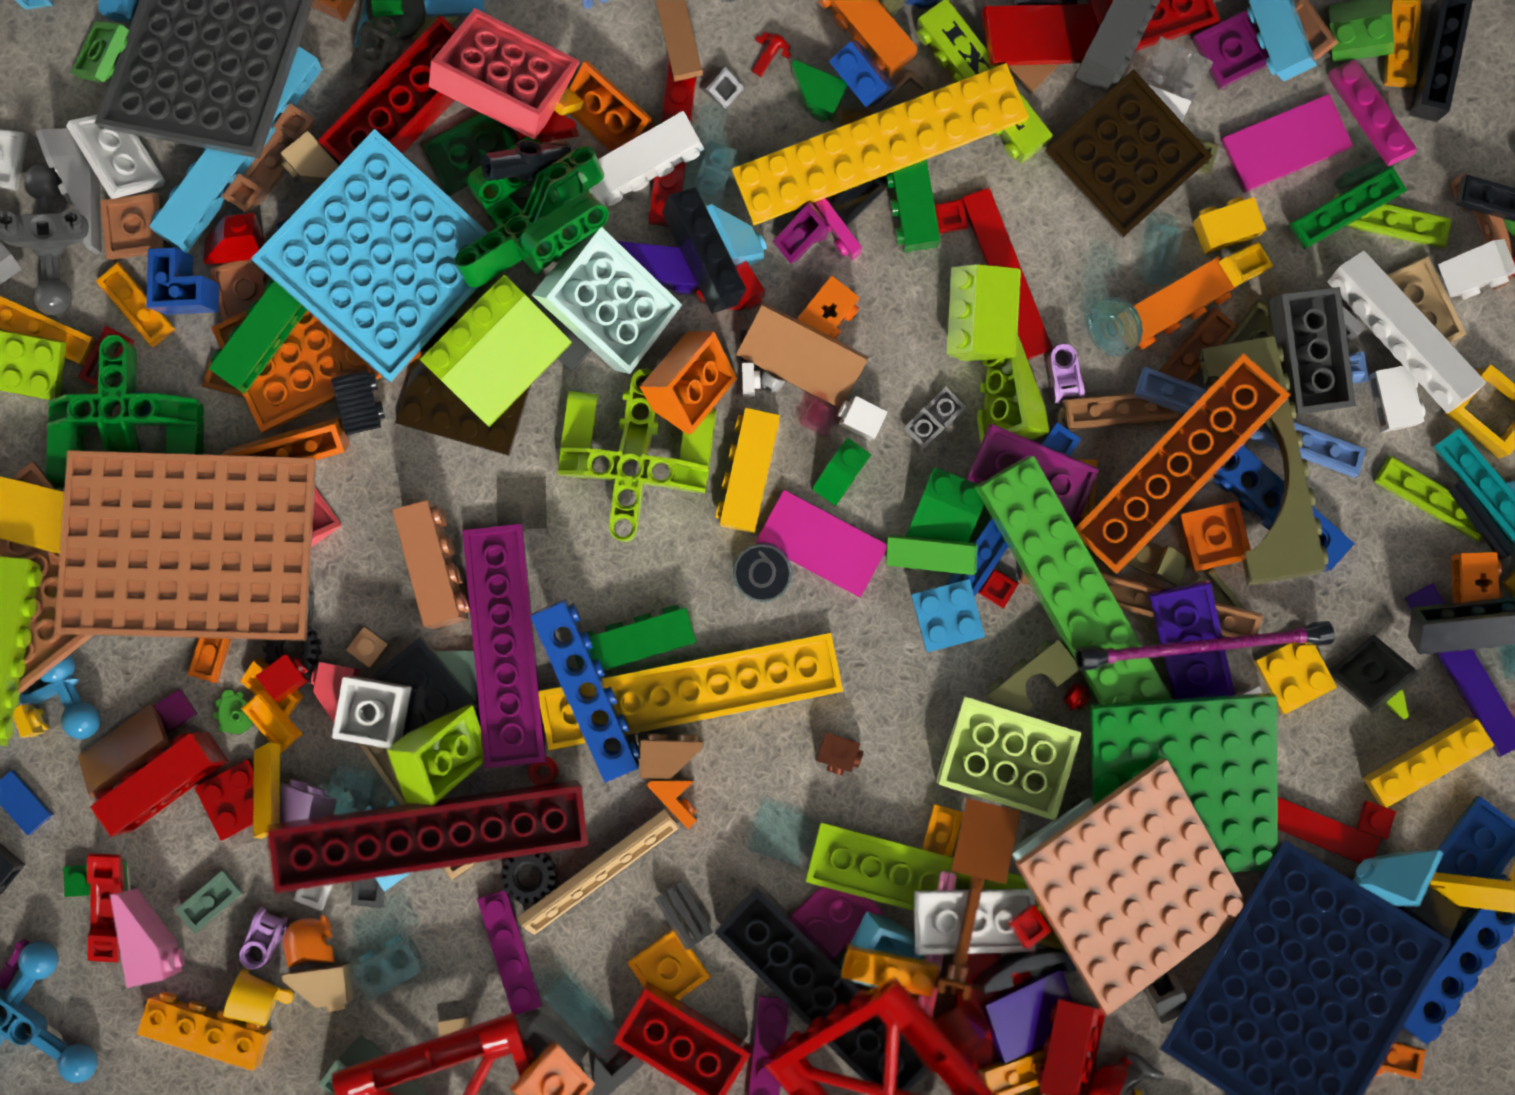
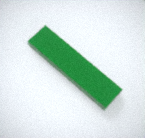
(1348, 207)

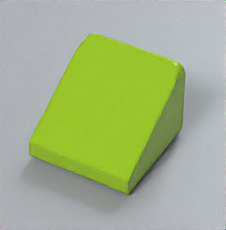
(1398, 705)

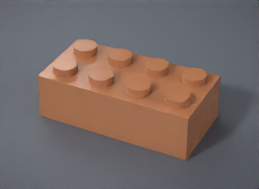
(431, 564)

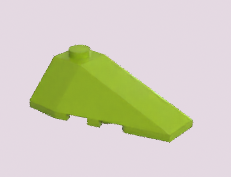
(1012, 398)

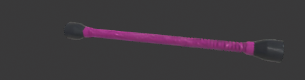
(1094, 657)

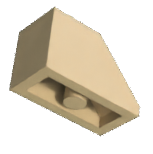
(308, 160)
(323, 985)

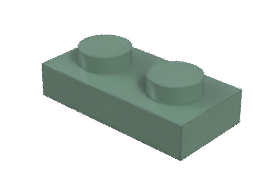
(209, 901)

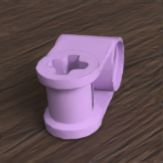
(1064, 376)
(266, 933)

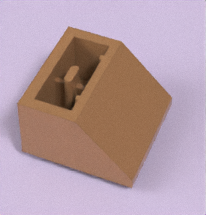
(666, 757)

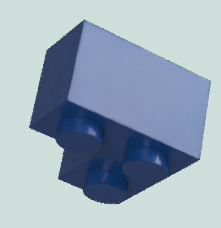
(174, 288)

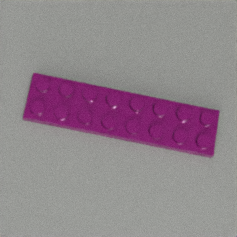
(504, 646)

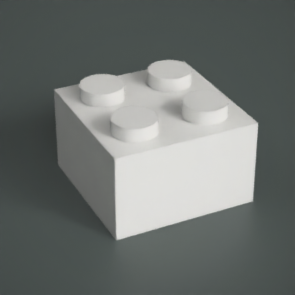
(371, 711)

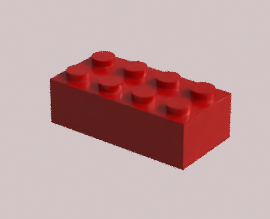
(158, 783)
(682, 1043)

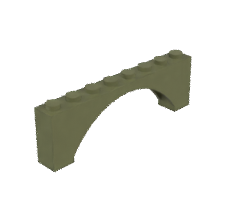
(1293, 540)

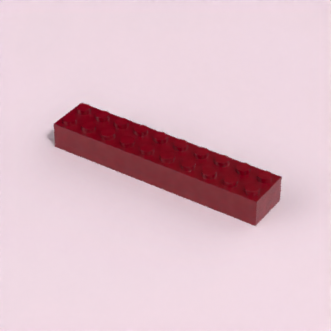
(426, 836)

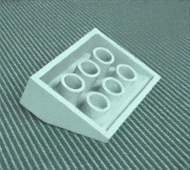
(608, 300)

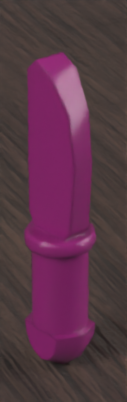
(11, 966)

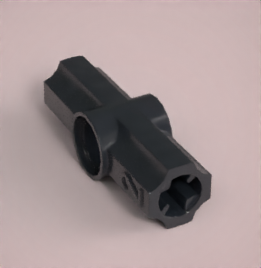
(523, 161)

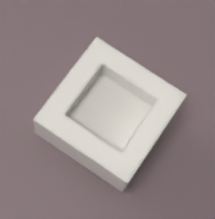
(750, 379)

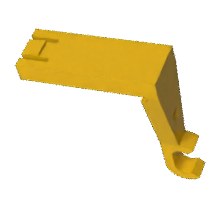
(1476, 891)

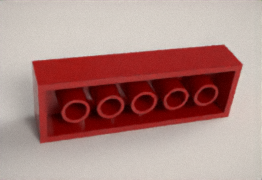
(398, 102)

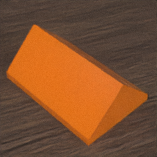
(607, 110)

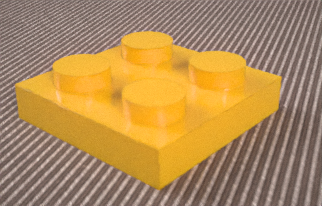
(1295, 675)

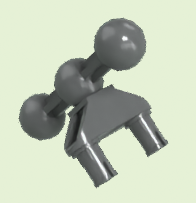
(46, 235)

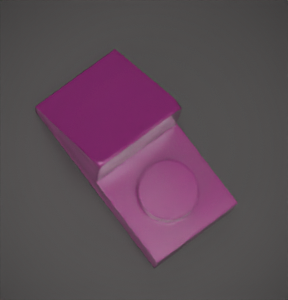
(802, 233)

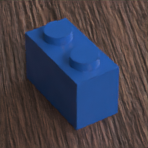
(861, 74)

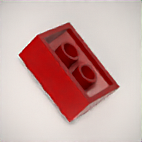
(1071, 1049)

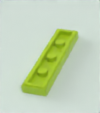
(1406, 225)
(1425, 495)

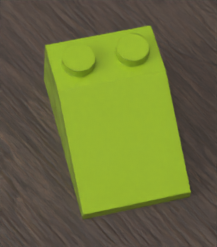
(437, 756)

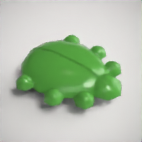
(230, 714)

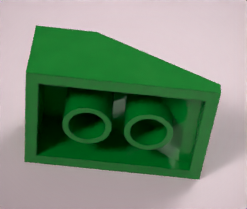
(946, 508)

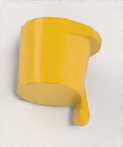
(254, 999)

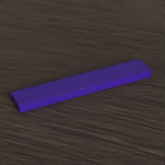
(1473, 683)

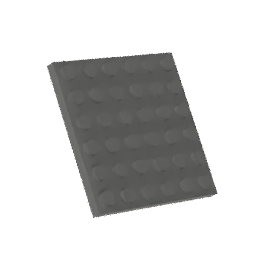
(204, 71)

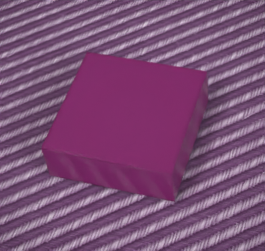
(175, 709)

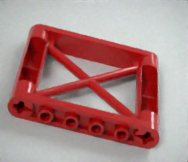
(901, 1014)
(487, 1039)

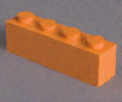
(875, 31)
(1182, 300)
(311, 441)

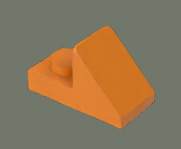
(668, 792)

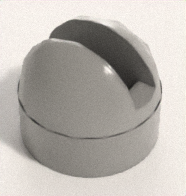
(771, 381)

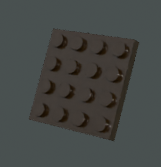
(1128, 153)
(436, 410)

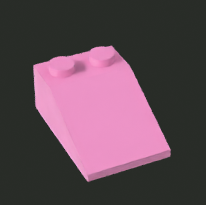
(144, 941)

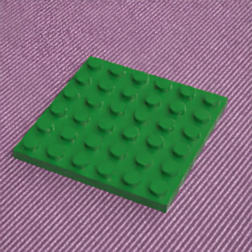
(1220, 754)

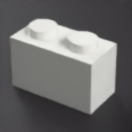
(1478, 268)
(1395, 399)

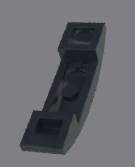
(999, 974)

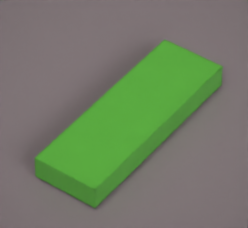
(932, 554)

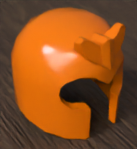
(306, 941)

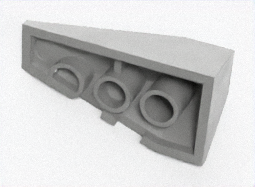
(78, 179)

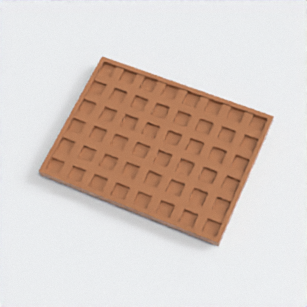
(185, 546)

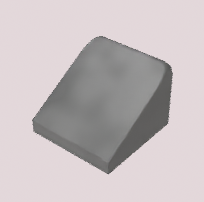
(722, 87)

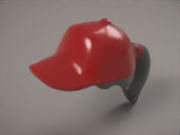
(1123, 1076)

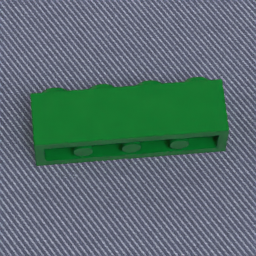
(914, 207)
(258, 337)
(641, 639)

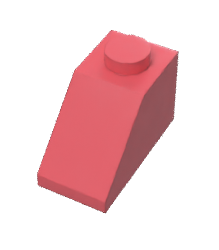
(327, 684)

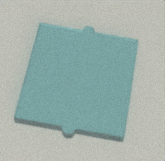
(781, 834)

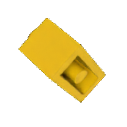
(1229, 224)

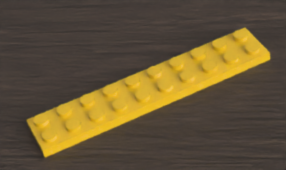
(880, 144)
(703, 688)

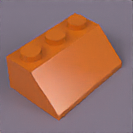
(689, 380)

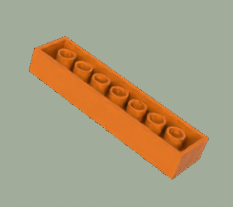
(1181, 463)

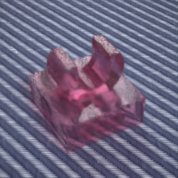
(819, 417)

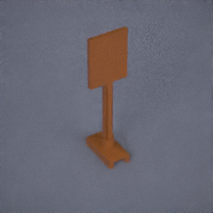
(984, 854)

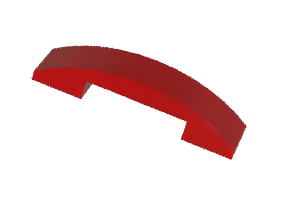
(105, 878)

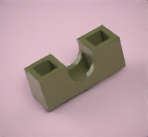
(1051, 661)

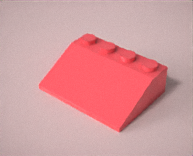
(502, 73)

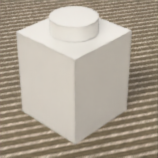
(861, 417)

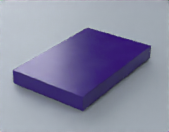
(1022, 1015)

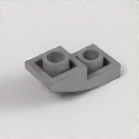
(935, 417)

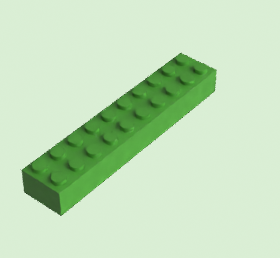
(1067, 580)

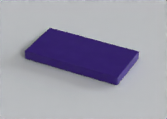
(1191, 615)

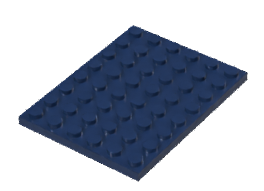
(1305, 986)

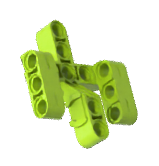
(578, 458)

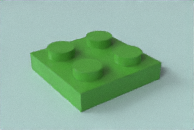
(100, 51)

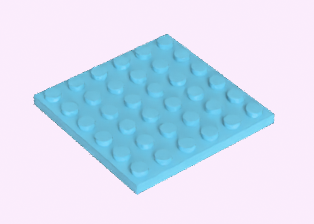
(375, 255)

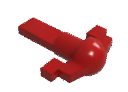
(775, 42)

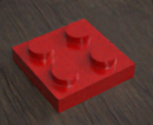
(229, 799)

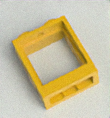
(1496, 445)

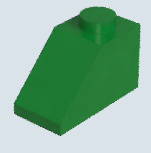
(819, 91)
(841, 471)

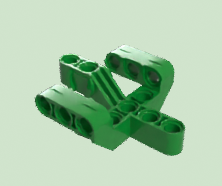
(553, 220)
(118, 432)

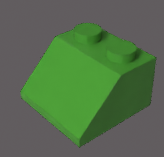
(1361, 29)

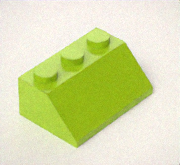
(983, 312)

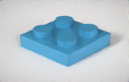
(947, 615)

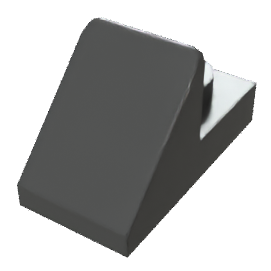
(607, 1079)

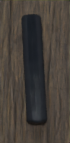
(1481, 520)

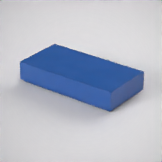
(22, 803)

